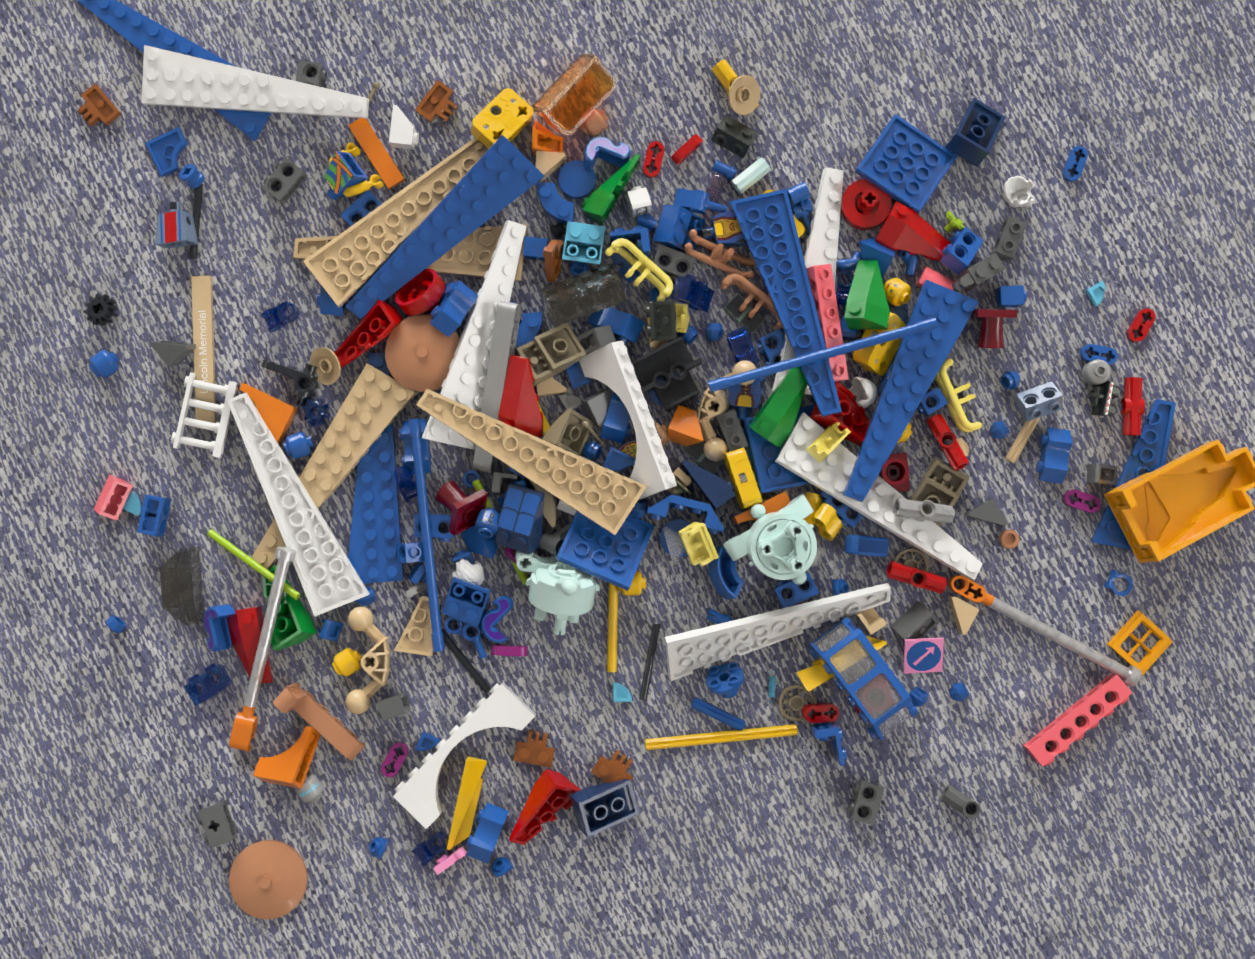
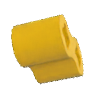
(827, 521)

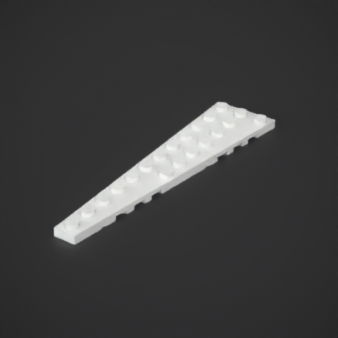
(202, 83)
(823, 240)
(470, 362)
(832, 477)
(319, 559)
(741, 636)

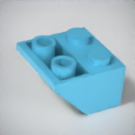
(584, 243)

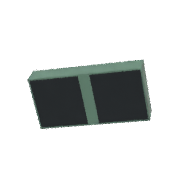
(742, 317)
(696, 452)

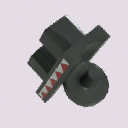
(1102, 399)

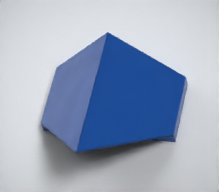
(875, 251)
(618, 460)
(479, 544)

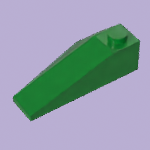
(605, 197)
(867, 298)
(780, 411)
(292, 621)

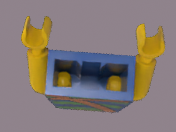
(346, 175)

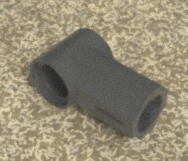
(553, 542)
(960, 801)

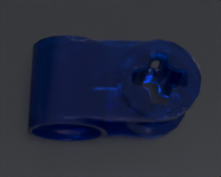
(842, 290)
(277, 318)
(406, 482)
(428, 849)

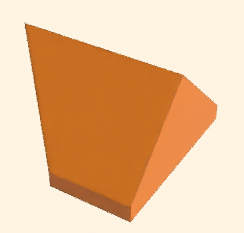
(545, 140)
(685, 427)

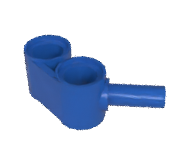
(696, 201)
(800, 203)
(463, 631)

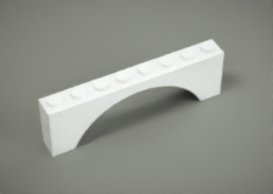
(613, 368)
(420, 792)

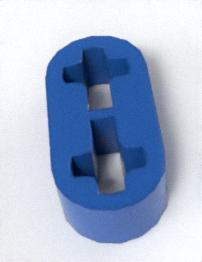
(1079, 165)
(1099, 350)

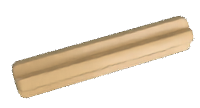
(1021, 440)

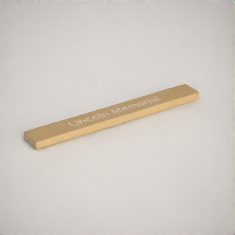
(204, 339)

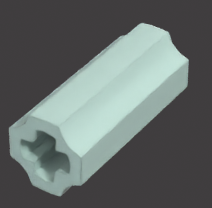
(750, 175)

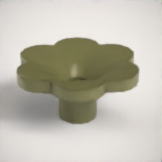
(680, 488)

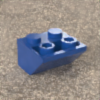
(675, 227)
(466, 601)

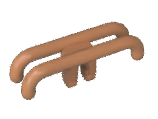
(719, 256)
(754, 293)

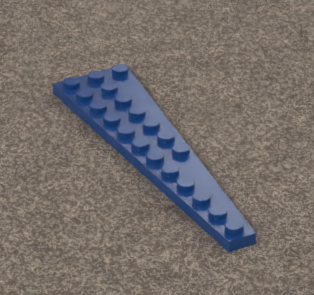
(144, 31)
(482, 192)
(777, 252)
(909, 379)
(376, 507)

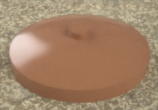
(420, 354)
(268, 879)

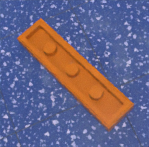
(376, 153)

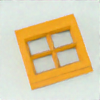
(1127, 630)

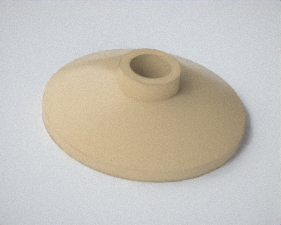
(744, 94)
(327, 364)

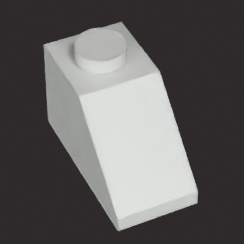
(402, 131)
(639, 201)

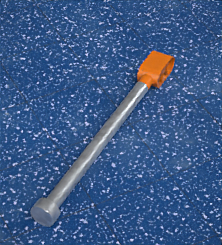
(1130, 675)
(245, 721)

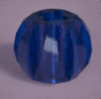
(310, 414)

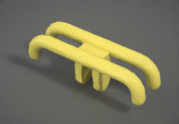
(643, 265)
(954, 403)

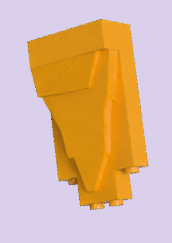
(1183, 500)

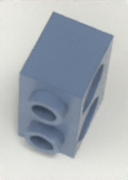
(1039, 401)

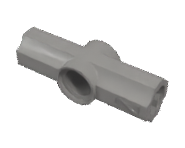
(934, 511)

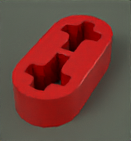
(686, 149)
(649, 157)
(1137, 322)
(820, 708)

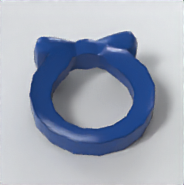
(1109, 584)

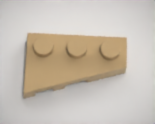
(417, 634)

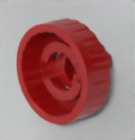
(879, 205)
(421, 293)

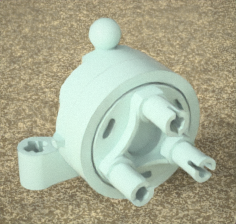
(778, 541)
(557, 589)

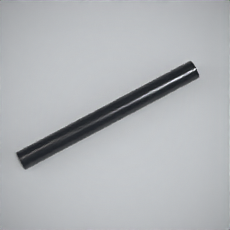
(196, 216)
(465, 662)
(649, 662)

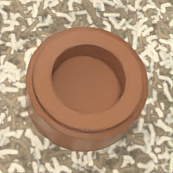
(1009, 539)

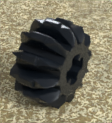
(101, 302)

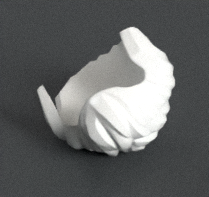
(1018, 192)
(864, 390)
(469, 572)

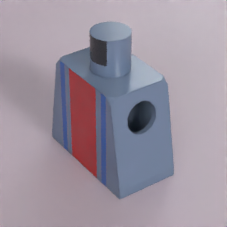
(175, 228)

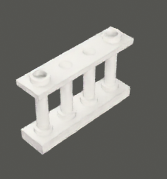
(220, 428)

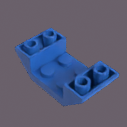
(710, 520)

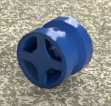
(191, 176)

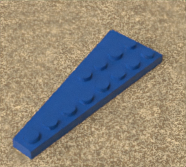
(1146, 456)

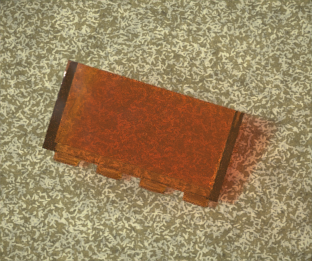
(575, 94)

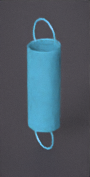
(771, 687)

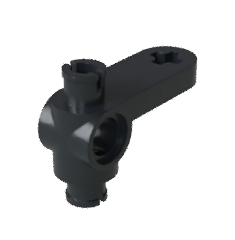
(300, 392)

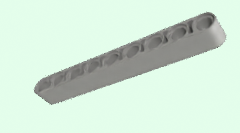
(502, 346)

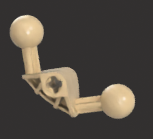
(714, 446)
(359, 700)

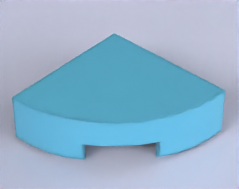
(1096, 293)
(133, 504)
(621, 693)

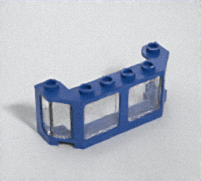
(863, 677)

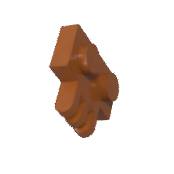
(437, 103)
(98, 107)
(553, 259)
(534, 750)
(612, 769)

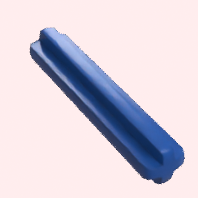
(718, 713)

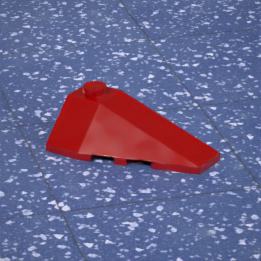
(910, 232)
(371, 330)
(519, 401)
(850, 417)
(245, 634)
(546, 798)

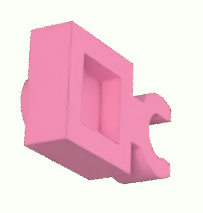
(444, 861)

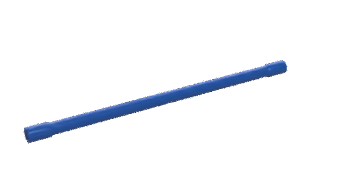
(919, 327)
(437, 635)

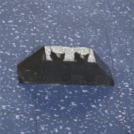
(183, 586)

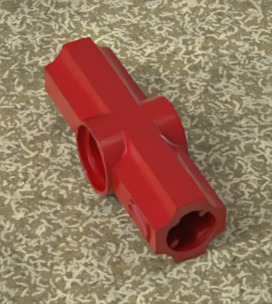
(1133, 406)
(952, 452)
(926, 581)

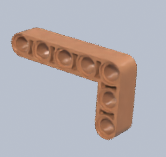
(317, 715)

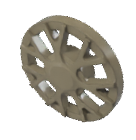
(911, 562)
(795, 702)

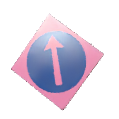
(923, 655)

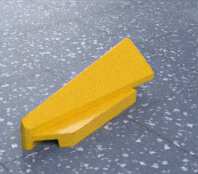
(816, 674)
(467, 801)

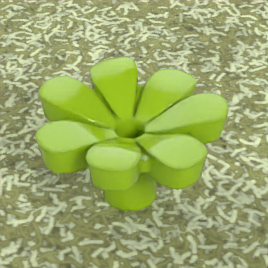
(953, 223)

